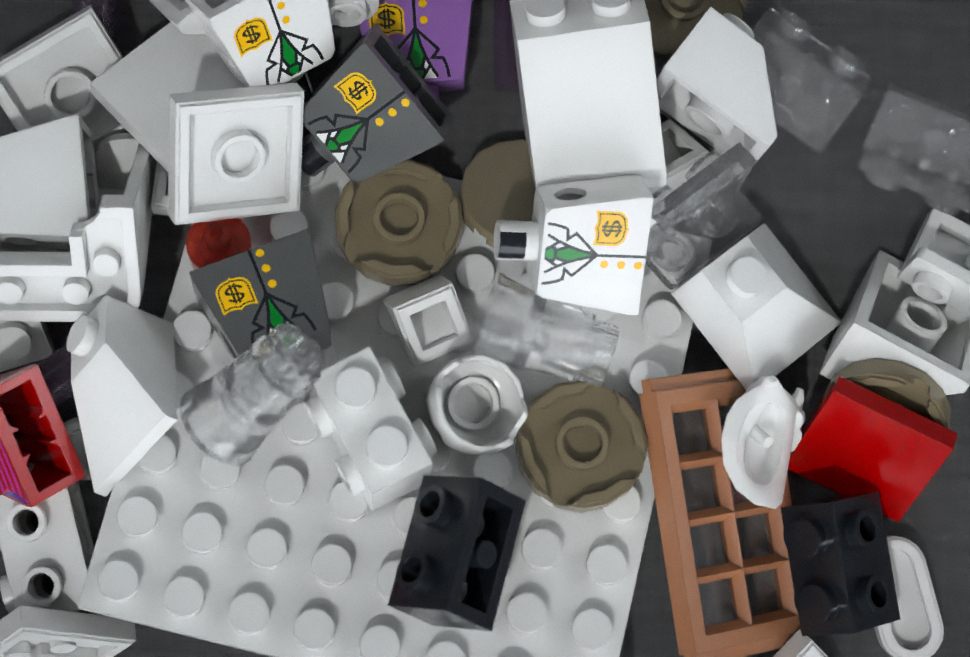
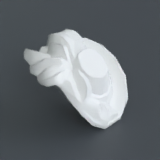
(759, 440)

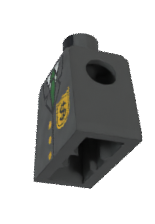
(371, 112)
(263, 289)

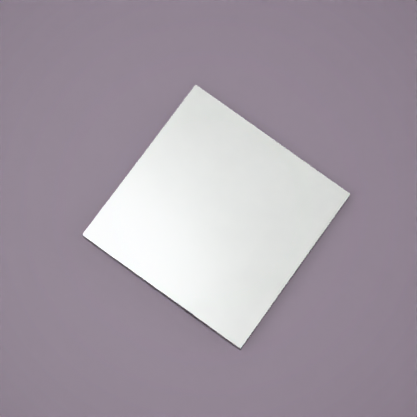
(299, 566)

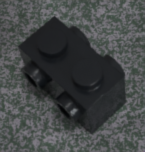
(457, 552)
(840, 564)

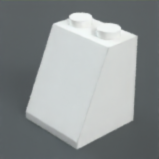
(588, 90)

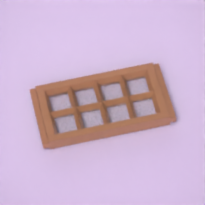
(719, 549)

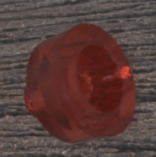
(216, 241)

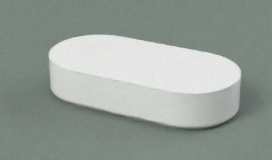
(920, 622)

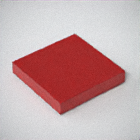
(871, 445)

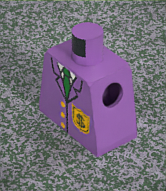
(430, 36)

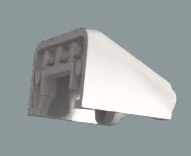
(104, 252)

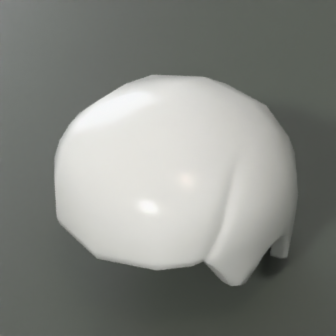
(476, 405)

